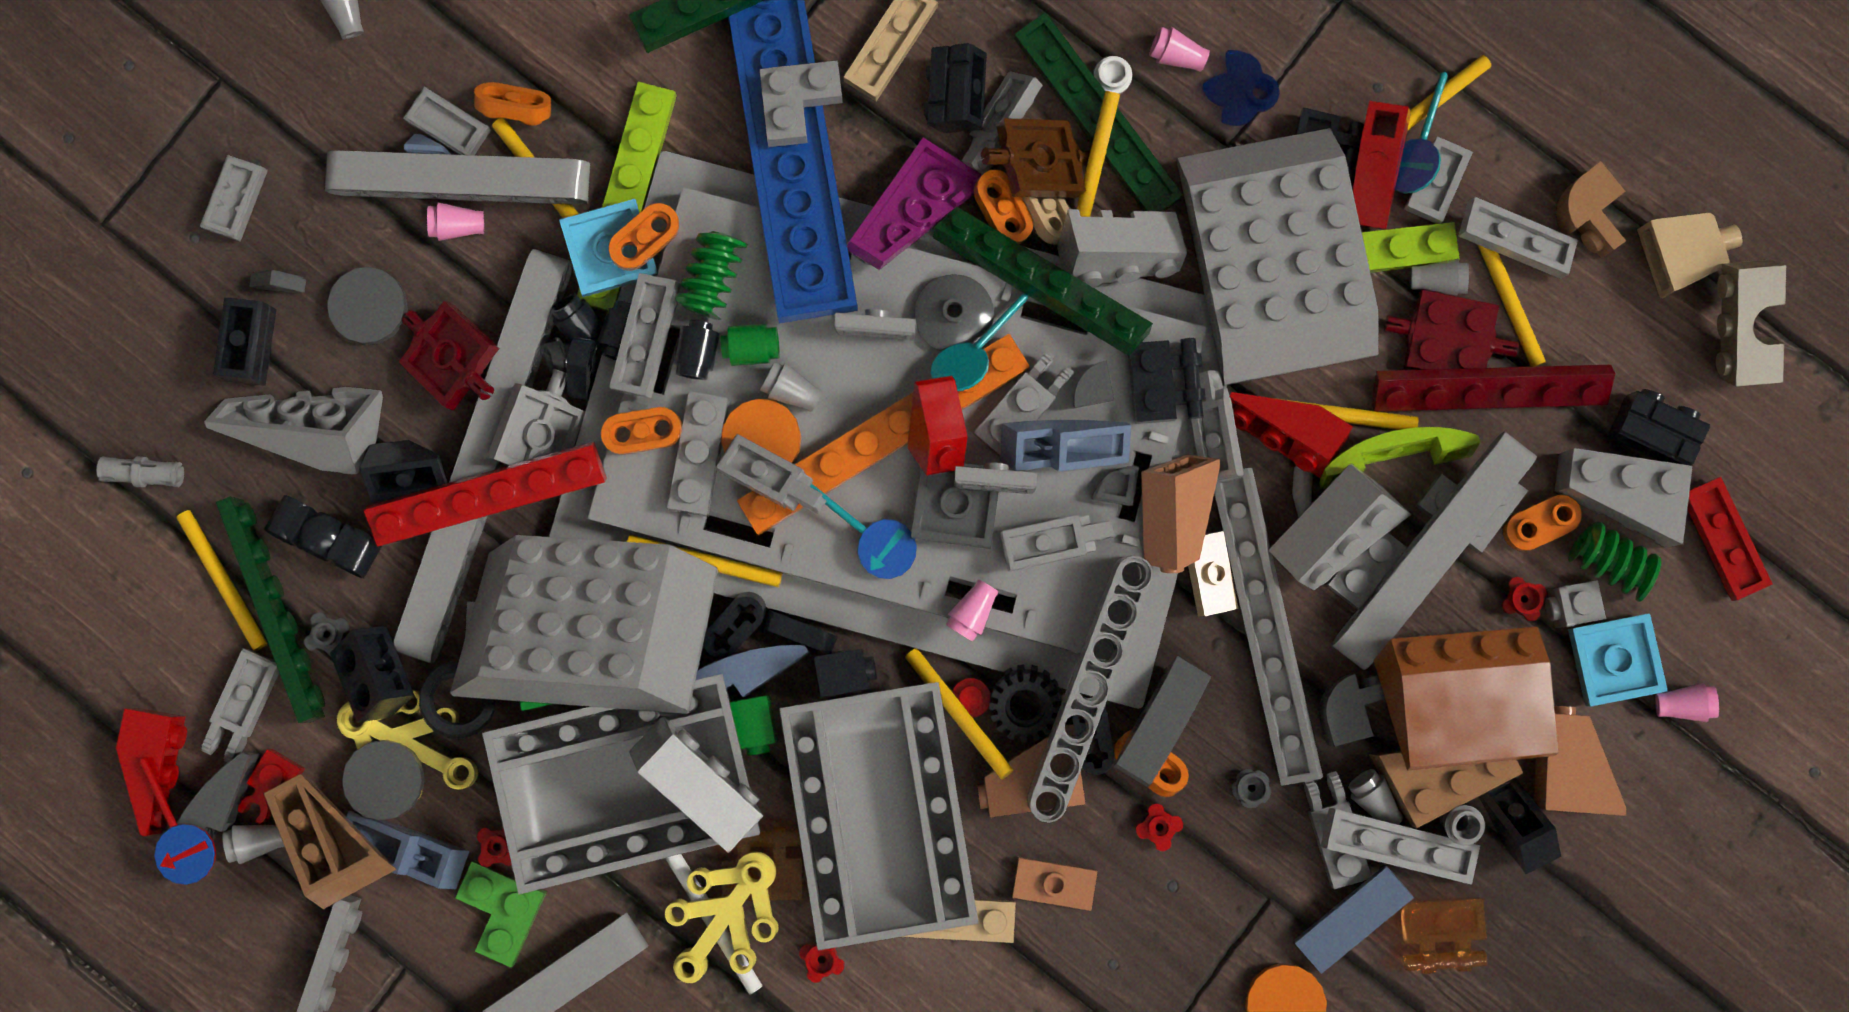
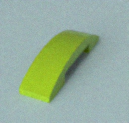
(1443, 444)

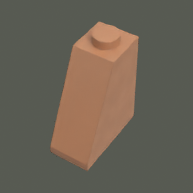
(1177, 510)
(1580, 773)
(1011, 793)

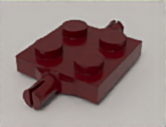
(1450, 333)
(448, 355)

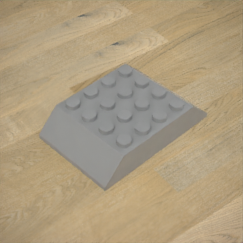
(1280, 256)
(587, 624)
(577, 800)
(878, 816)

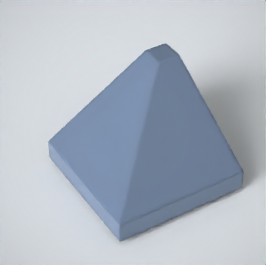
(421, 144)

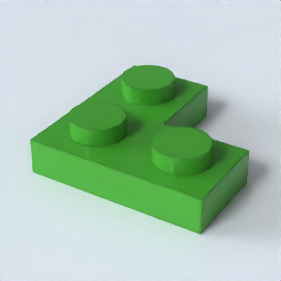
(510, 913)

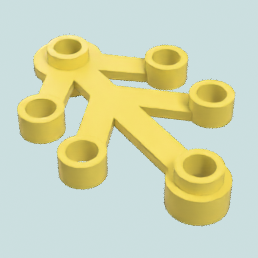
(404, 735)
(727, 911)

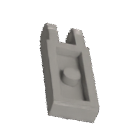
(1023, 402)
(241, 702)
(1340, 867)

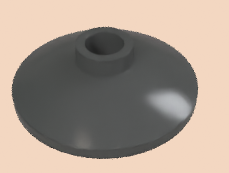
(944, 331)

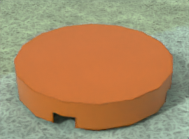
(766, 425)
(1285, 990)

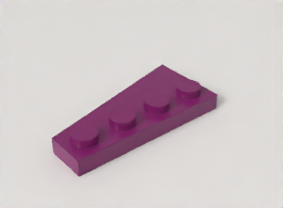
(913, 203)

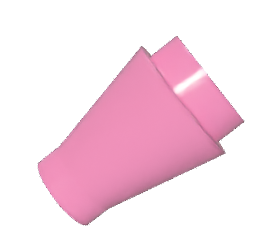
(1176, 49)
(453, 221)
(972, 611)
(1689, 703)

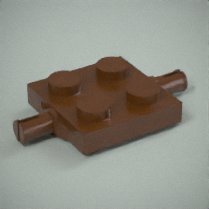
(1039, 158)

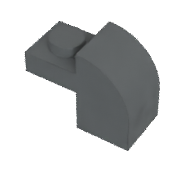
(1343, 708)

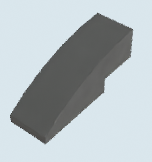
(1162, 721)
(218, 800)

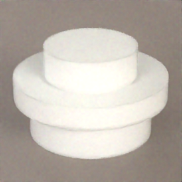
(1113, 74)

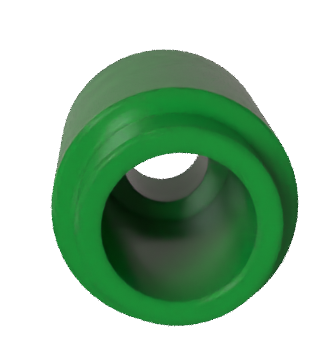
(750, 344)

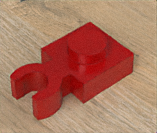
(269, 773)

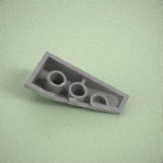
(316, 431)

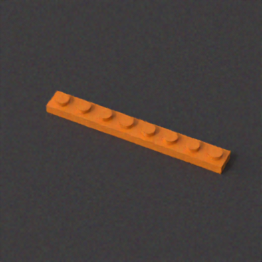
(879, 438)

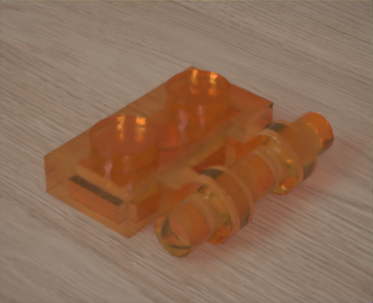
(789, 871)
(1444, 922)

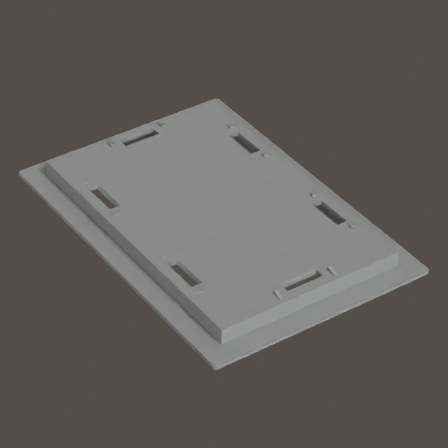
(857, 382)

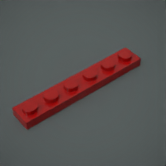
(485, 494)

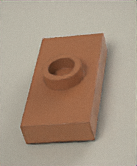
(1054, 883)

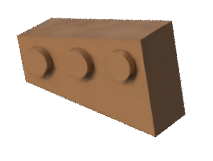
(1435, 791)
(323, 843)

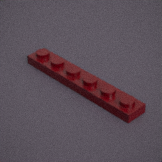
(1492, 387)

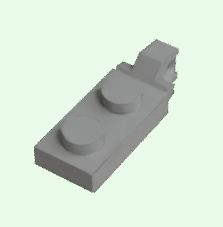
(1010, 101)
(1216, 432)
(769, 475)
(1052, 541)

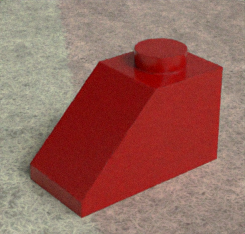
(937, 426)

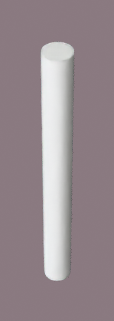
(682, 871)

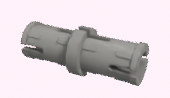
(140, 471)

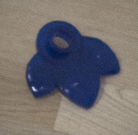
(1236, 87)

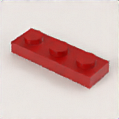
(1727, 539)

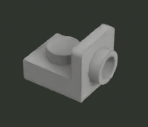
(1575, 604)

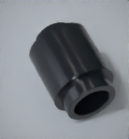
(576, 318)
(613, 329)
(696, 350)

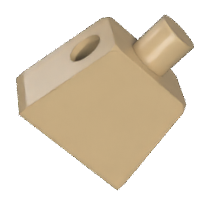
(1686, 249)

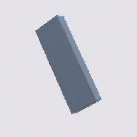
(1353, 919)

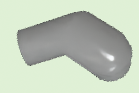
(1302, 490)

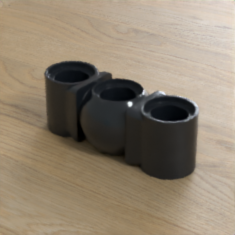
(323, 536)

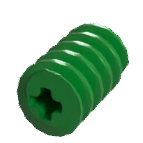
(709, 273)
(1617, 558)

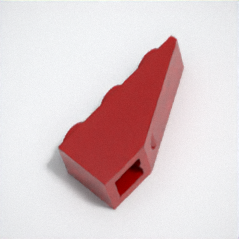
(1379, 162)
(1295, 429)
(158, 739)

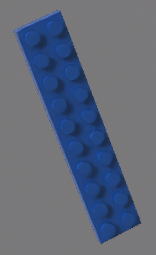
(793, 181)

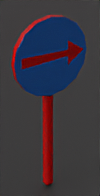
(185, 850)

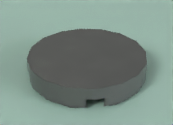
(367, 305)
(383, 780)

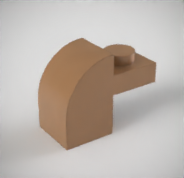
(1582, 208)

